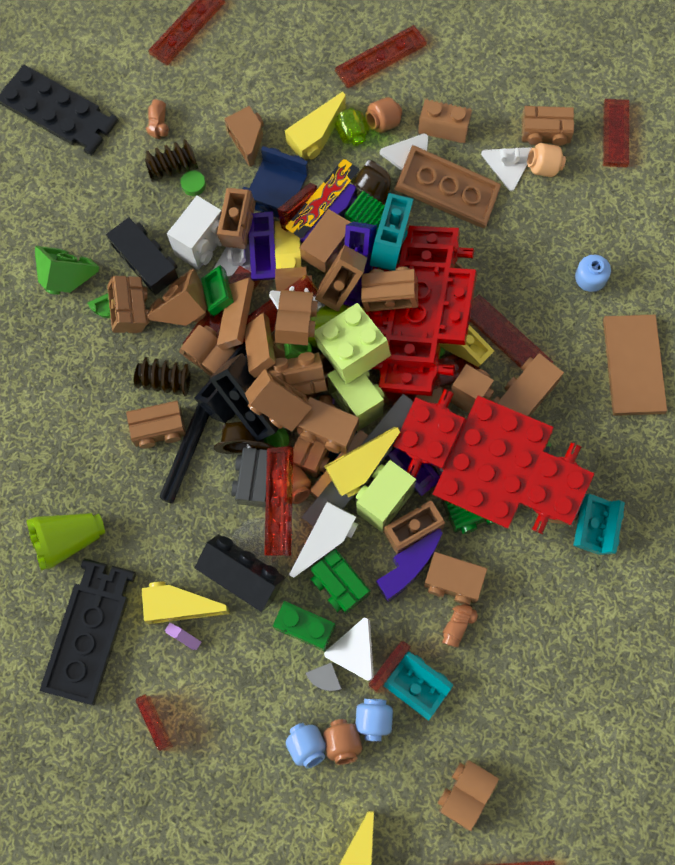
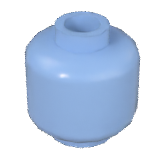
(593, 273)
(374, 719)
(306, 745)

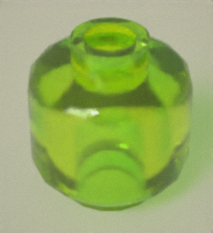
(352, 126)

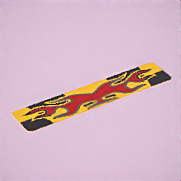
(322, 198)

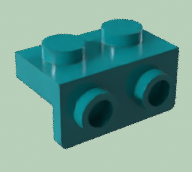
(599, 525)
(418, 685)

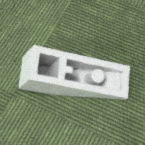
(327, 534)

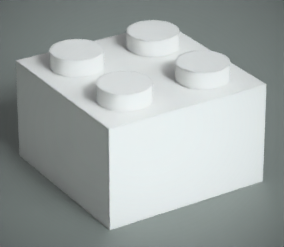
(195, 233)

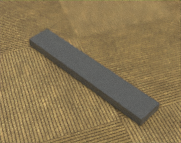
(394, 418)

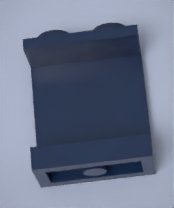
(277, 179)

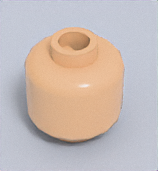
(546, 160)

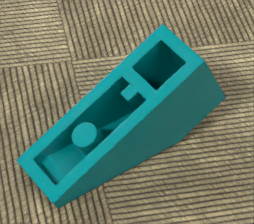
(391, 232)

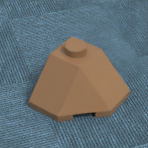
(182, 302)

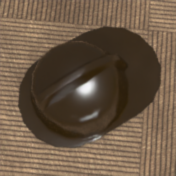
(373, 180)
(236, 437)

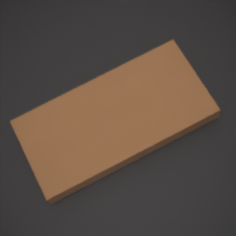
(448, 187)
(634, 365)

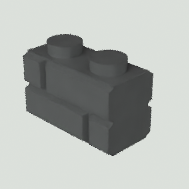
(251, 482)

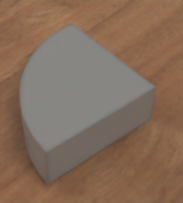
(324, 678)

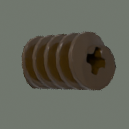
(170, 159)
(162, 377)

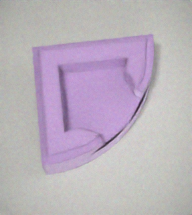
(182, 636)

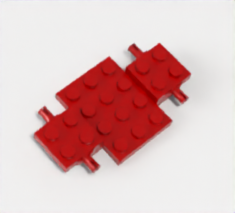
(441, 313)
(494, 461)

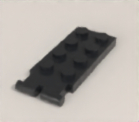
(56, 109)
(87, 633)

